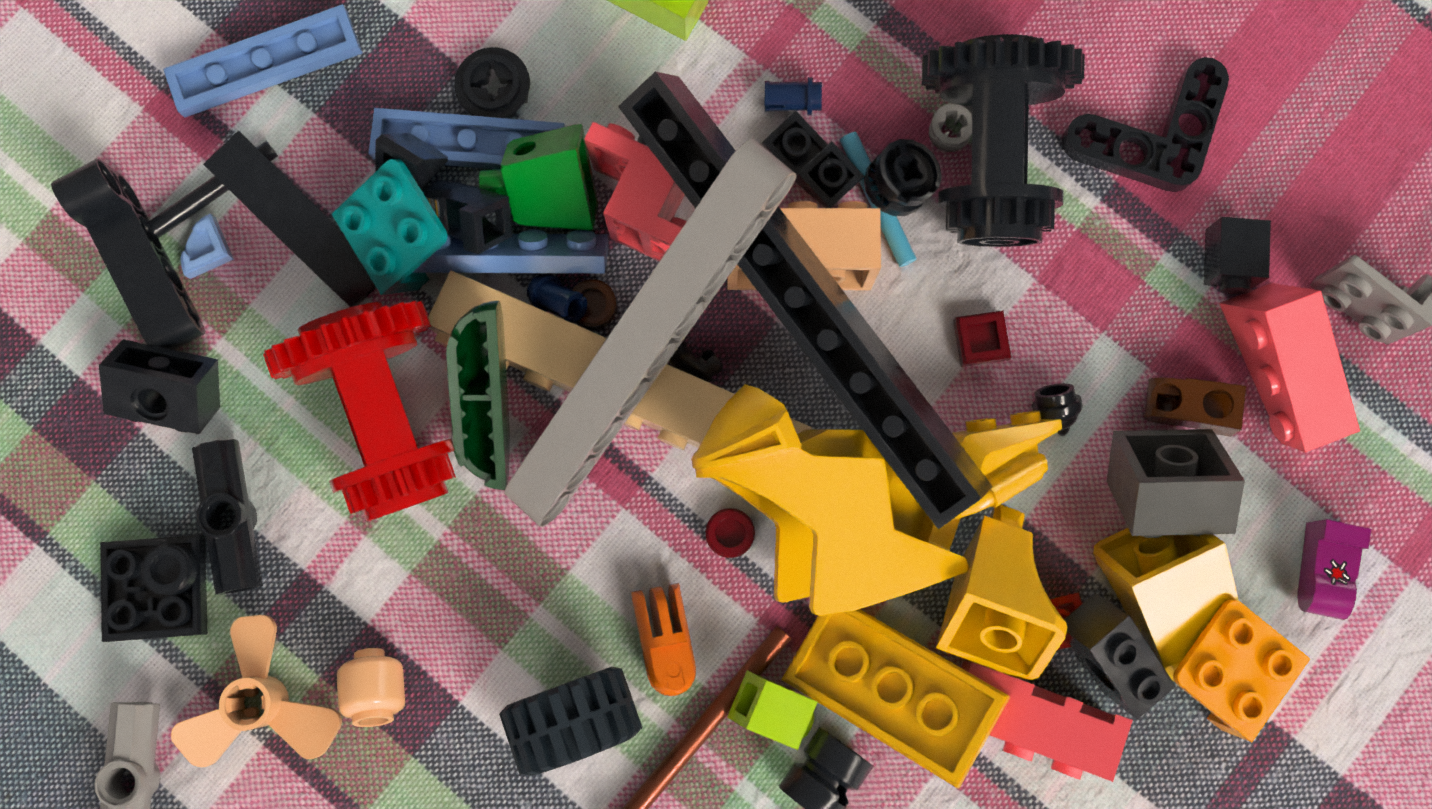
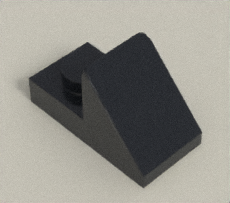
(419, 157)

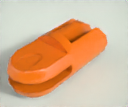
(669, 654)

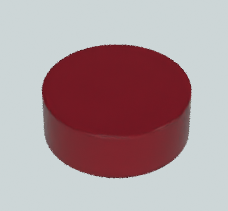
(730, 533)

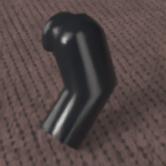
(701, 367)

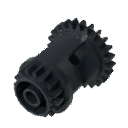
(1000, 81)

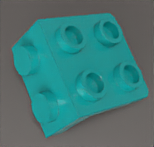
(391, 228)

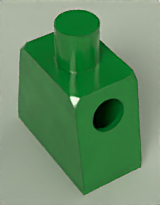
(547, 180)

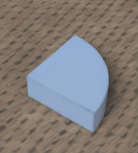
(205, 248)

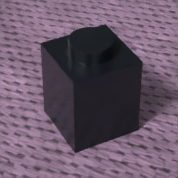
(1237, 254)

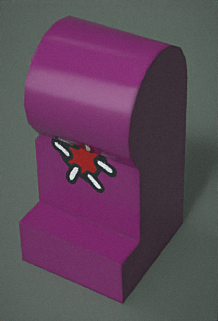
(1331, 567)

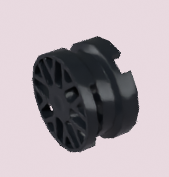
(893, 167)

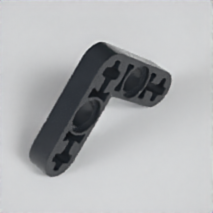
(1157, 149)

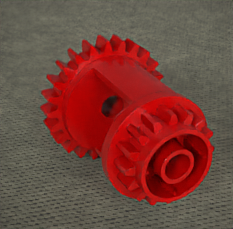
(354, 352)

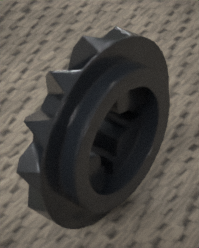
(476, 72)

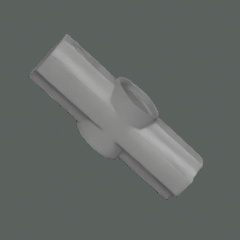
(130, 747)

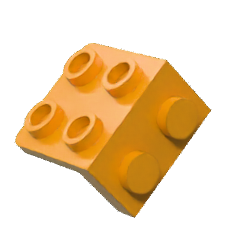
(1239, 670)

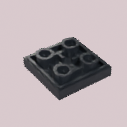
(135, 611)

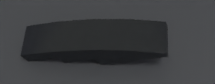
(291, 217)

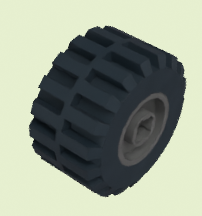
(570, 721)

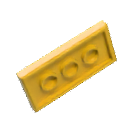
(897, 691)

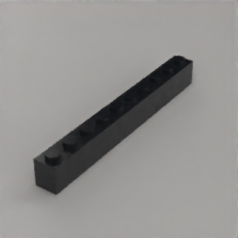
(816, 312)

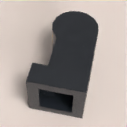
(464, 210)

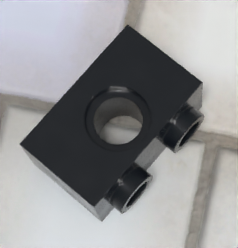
(160, 386)
(1117, 655)

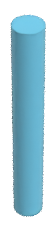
(889, 224)

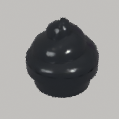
(1058, 402)

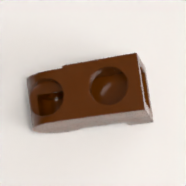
(1196, 404)

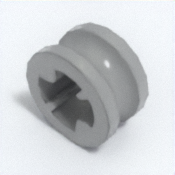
(959, 114)

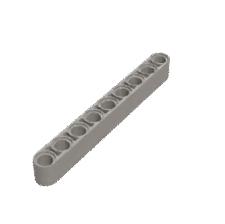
(651, 330)

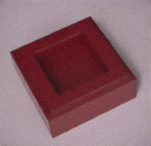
(982, 338)

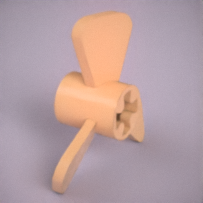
(303, 726)

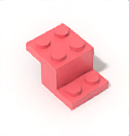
(645, 196)

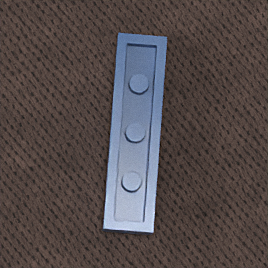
(262, 61)
(462, 138)
(525, 253)

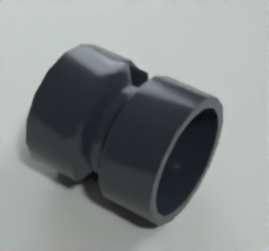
(825, 774)

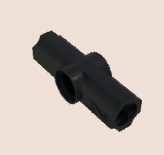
(223, 483)

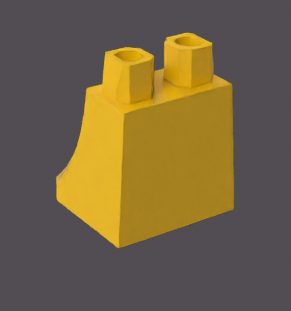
(1168, 586)
(999, 605)

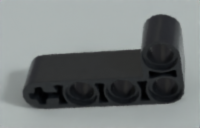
(132, 253)

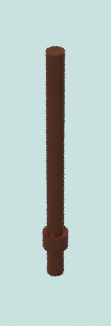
(706, 723)

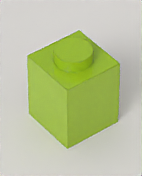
(773, 710)

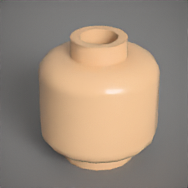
(371, 688)

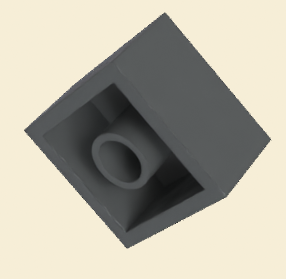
(1174, 482)

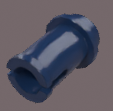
(793, 96)
(550, 295)

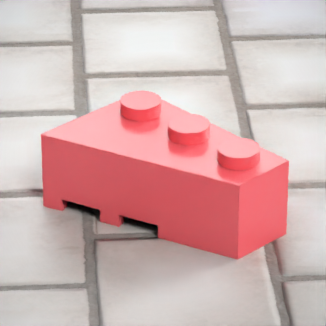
(1293, 363)
(1056, 727)

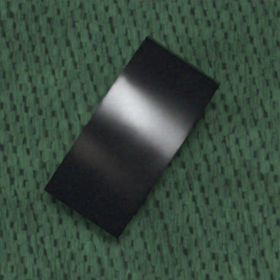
(818, 166)

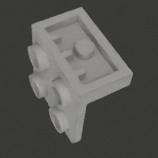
(1374, 302)

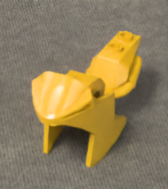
(840, 510)

